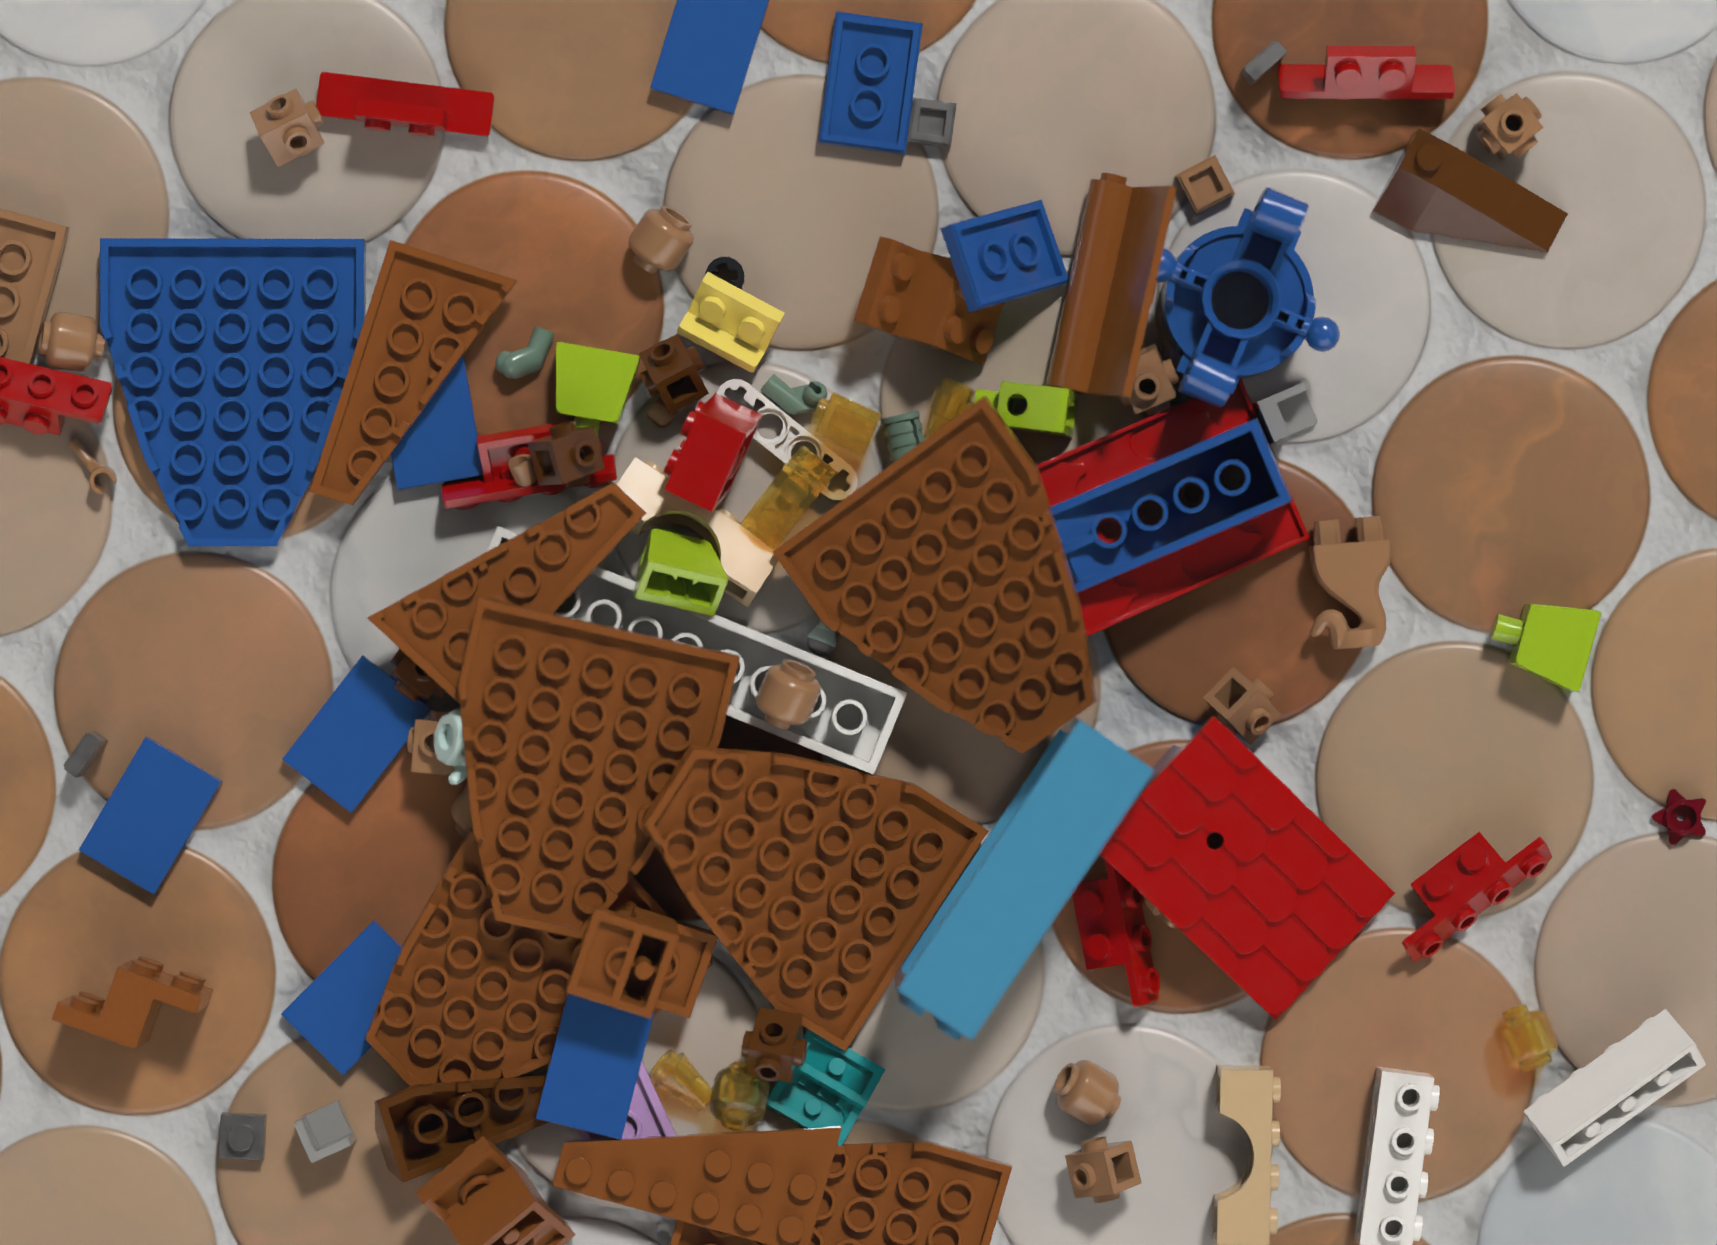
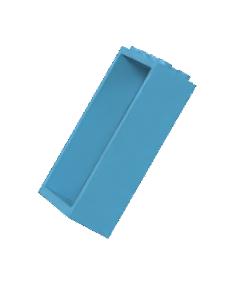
(1020, 879)

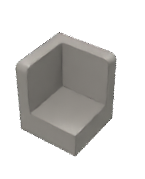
(1285, 413)
(325, 1131)

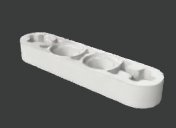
(791, 435)

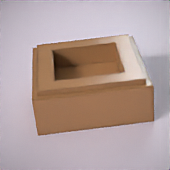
(1205, 184)

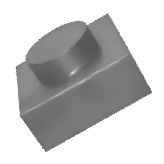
(242, 1136)

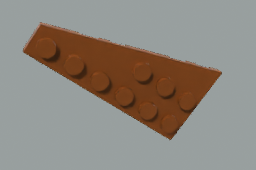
(411, 340)
(528, 571)
(731, 1182)

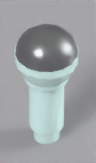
(821, 640)

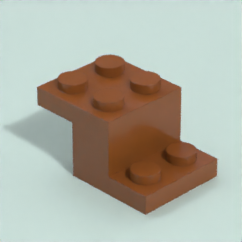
(921, 302)
(641, 962)
(133, 1002)
(492, 1201)

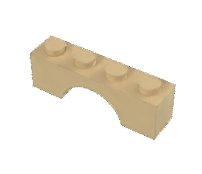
(740, 552)
(1244, 1211)

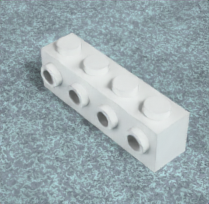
(1614, 1087)
(1395, 1157)

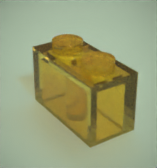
(845, 423)
(788, 497)

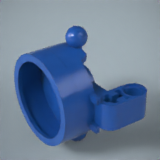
(1260, 246)

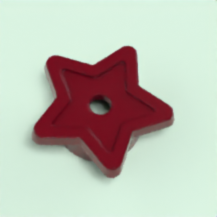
(1692, 822)

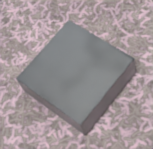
(1263, 62)
(931, 122)
(84, 753)

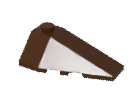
(1459, 197)
(438, 1121)

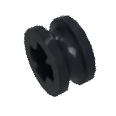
(732, 264)

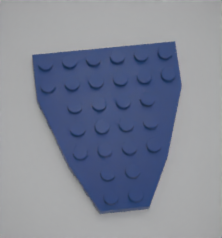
(232, 369)

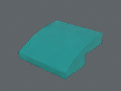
(827, 1088)

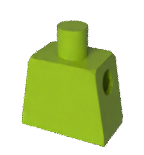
(593, 383)
(1047, 412)
(680, 572)
(1550, 642)

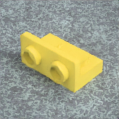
(730, 322)

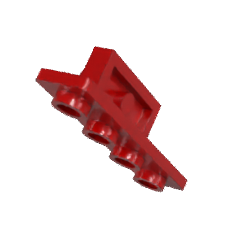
(1366, 74)
(405, 104)
(43, 397)
(498, 481)
(1467, 885)
(1116, 932)

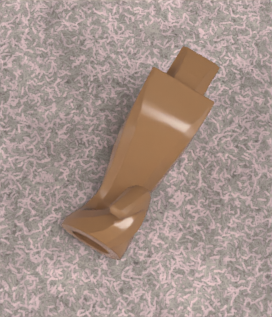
(1352, 578)

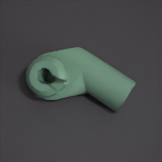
(528, 359)
(796, 399)

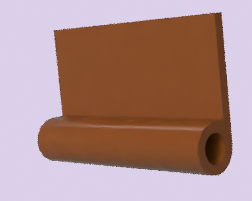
(1111, 287)

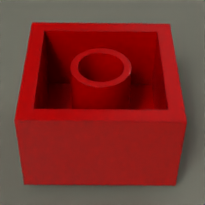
(712, 452)

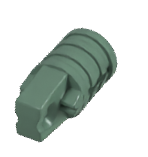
(902, 434)

